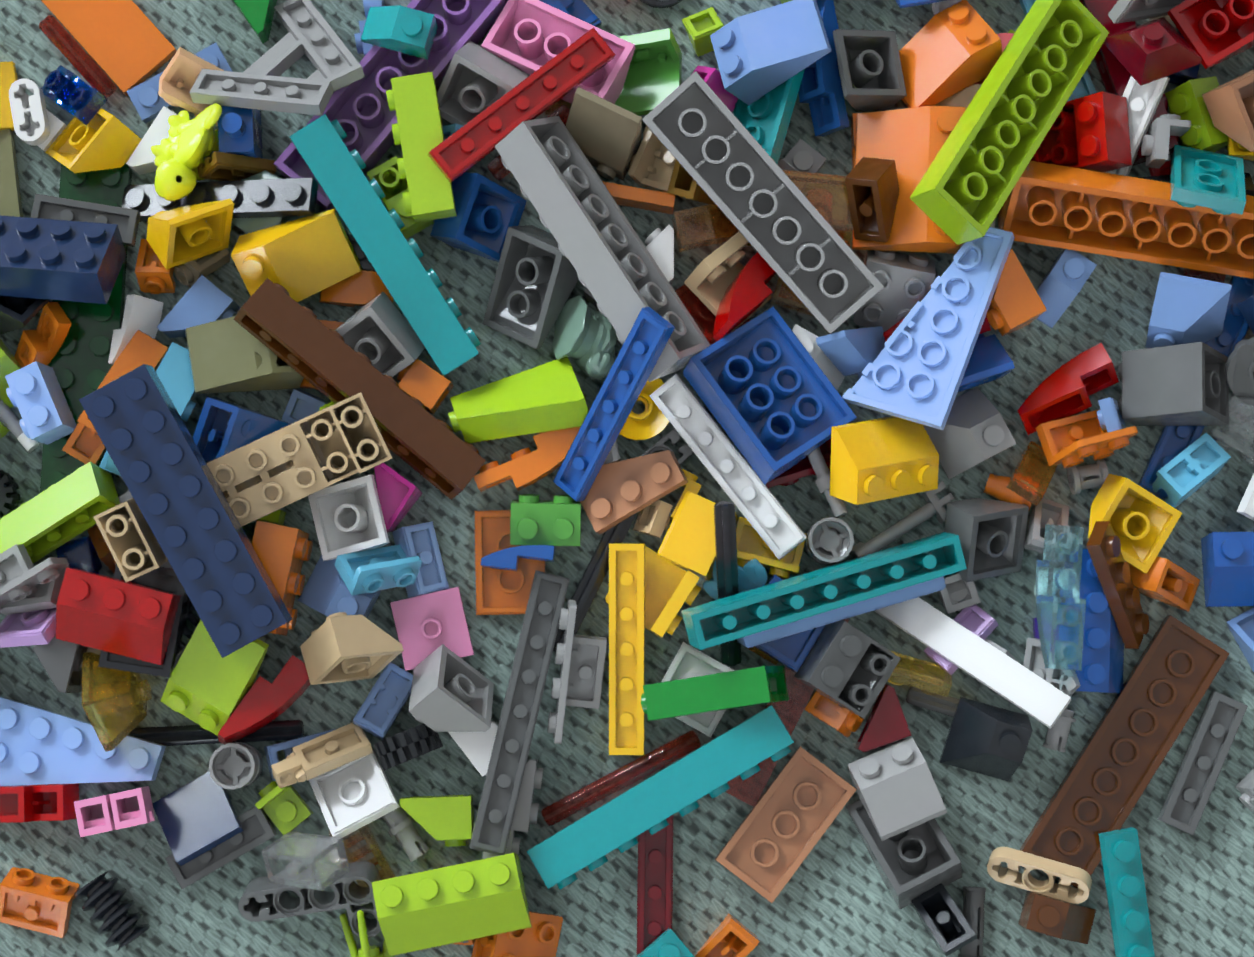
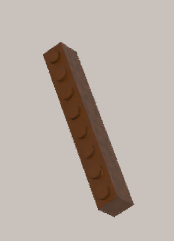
(341, 372)

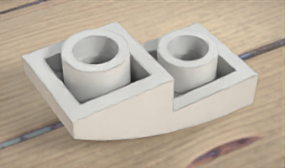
(139, 314)

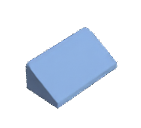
(422, 542)

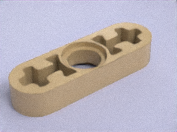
(1060, 891)

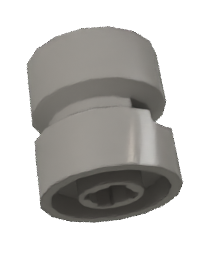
(829, 541)
(235, 765)

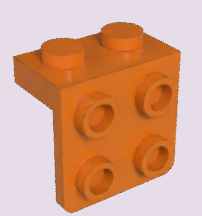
(1078, 437)

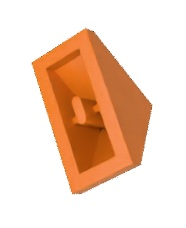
(729, 940)

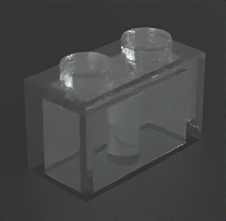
(306, 860)

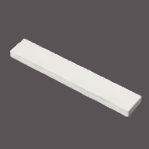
(728, 467)
(979, 659)

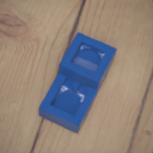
(509, 558)

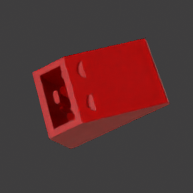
(1089, 134)

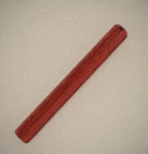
(621, 778)

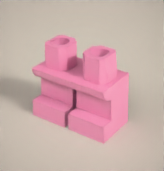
(114, 811)

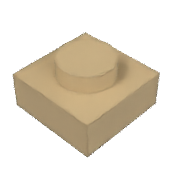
(653, 519)

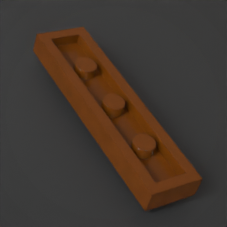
(1117, 584)

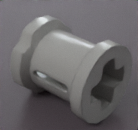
(1097, 471)

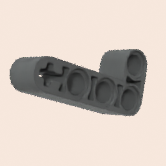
(270, 901)

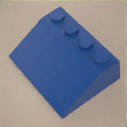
(767, 394)

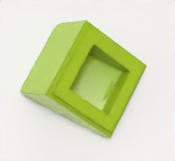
(700, 27)

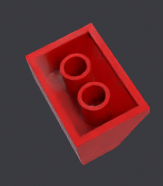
(115, 615)

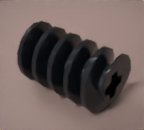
(111, 911)

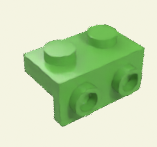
(545, 521)

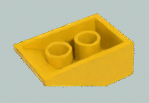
(298, 255)

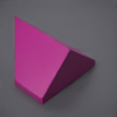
(395, 495)

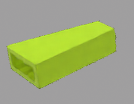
(521, 404)

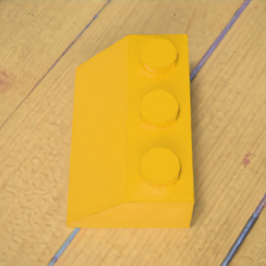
(881, 460)

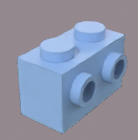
(40, 403)

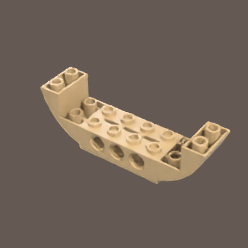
(263, 477)

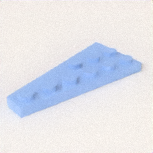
(932, 346)
(59, 749)

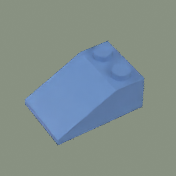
(769, 47)

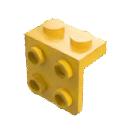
(665, 593)

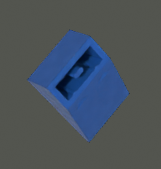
(230, 426)

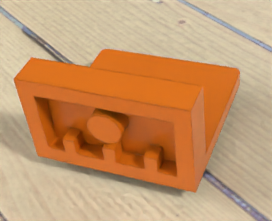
(536, 941)

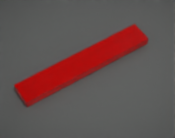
(521, 104)

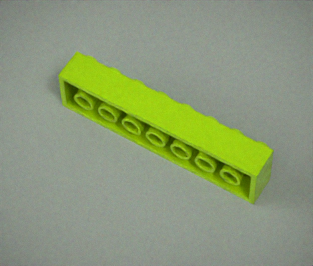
(1009, 118)

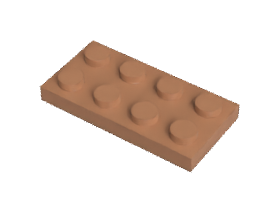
(785, 824)

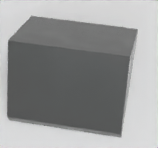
(62, 663)

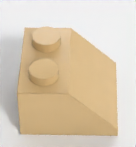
(347, 650)

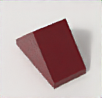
(884, 723)

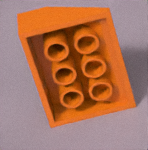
(913, 141)

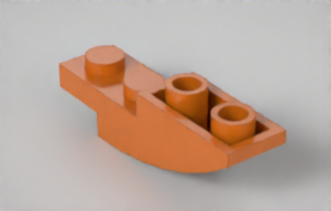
(142, 349)
(529, 466)

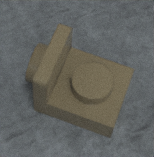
(189, 272)

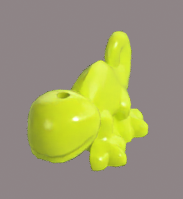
(184, 151)

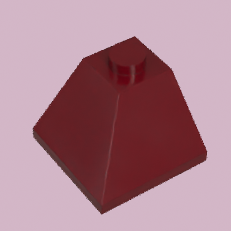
(1152, 50)

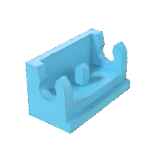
(1190, 469)

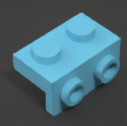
(377, 569)

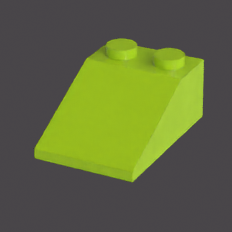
(212, 686)

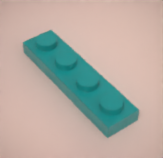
(1126, 893)

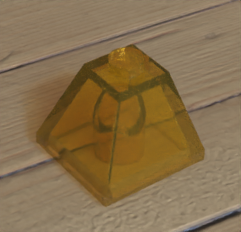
(112, 700)

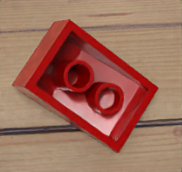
(1215, 27)

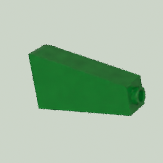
(715, 692)

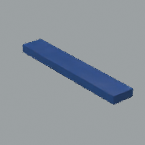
(613, 403)

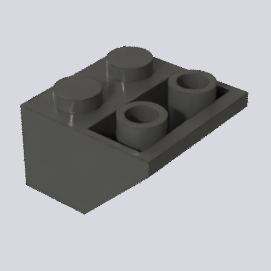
(847, 667)

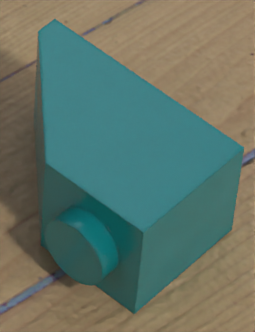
(400, 30)

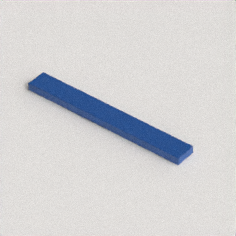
(1177, 438)

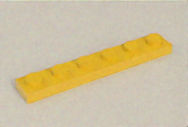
(626, 648)

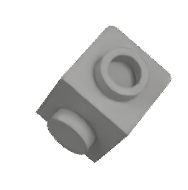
(1156, 142)

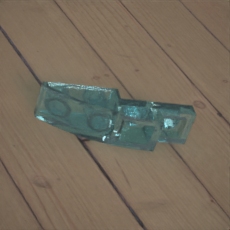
(1058, 598)

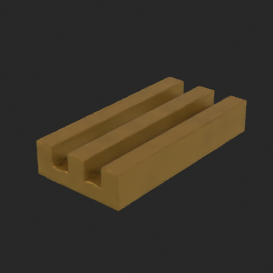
(233, 166)

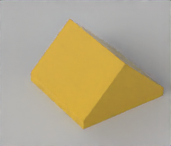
(692, 536)

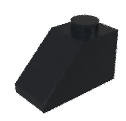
(943, 920)

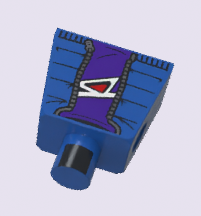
(240, 131)

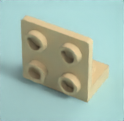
(717, 272)

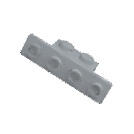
(20, 574)
(580, 671)

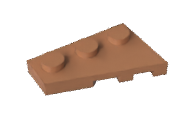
(630, 486)

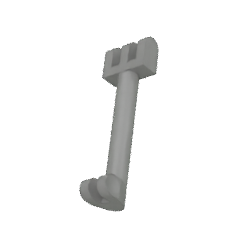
(933, 507)

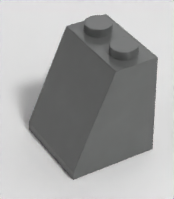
(1174, 386)

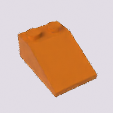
(948, 55)

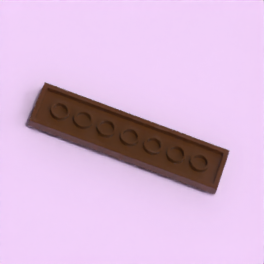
(1127, 746)

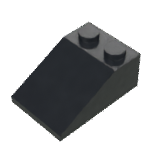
(165, 580)

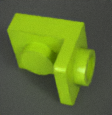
(283, 806)

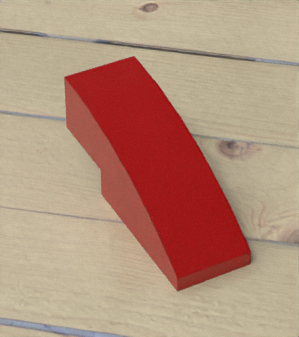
(743, 296)
(1068, 388)
(266, 701)
(38, 802)

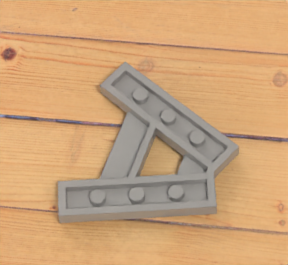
(262, 83)

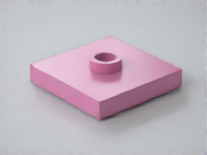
(429, 622)

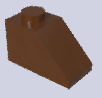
(873, 198)
(1057, 918)

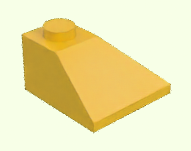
(94, 147)
(190, 231)
(1136, 518)

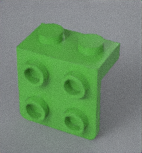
(652, 71)

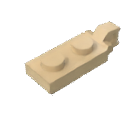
(322, 755)

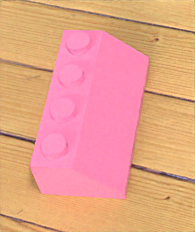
(534, 33)

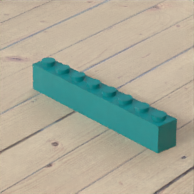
(385, 245)
(823, 590)
(661, 796)

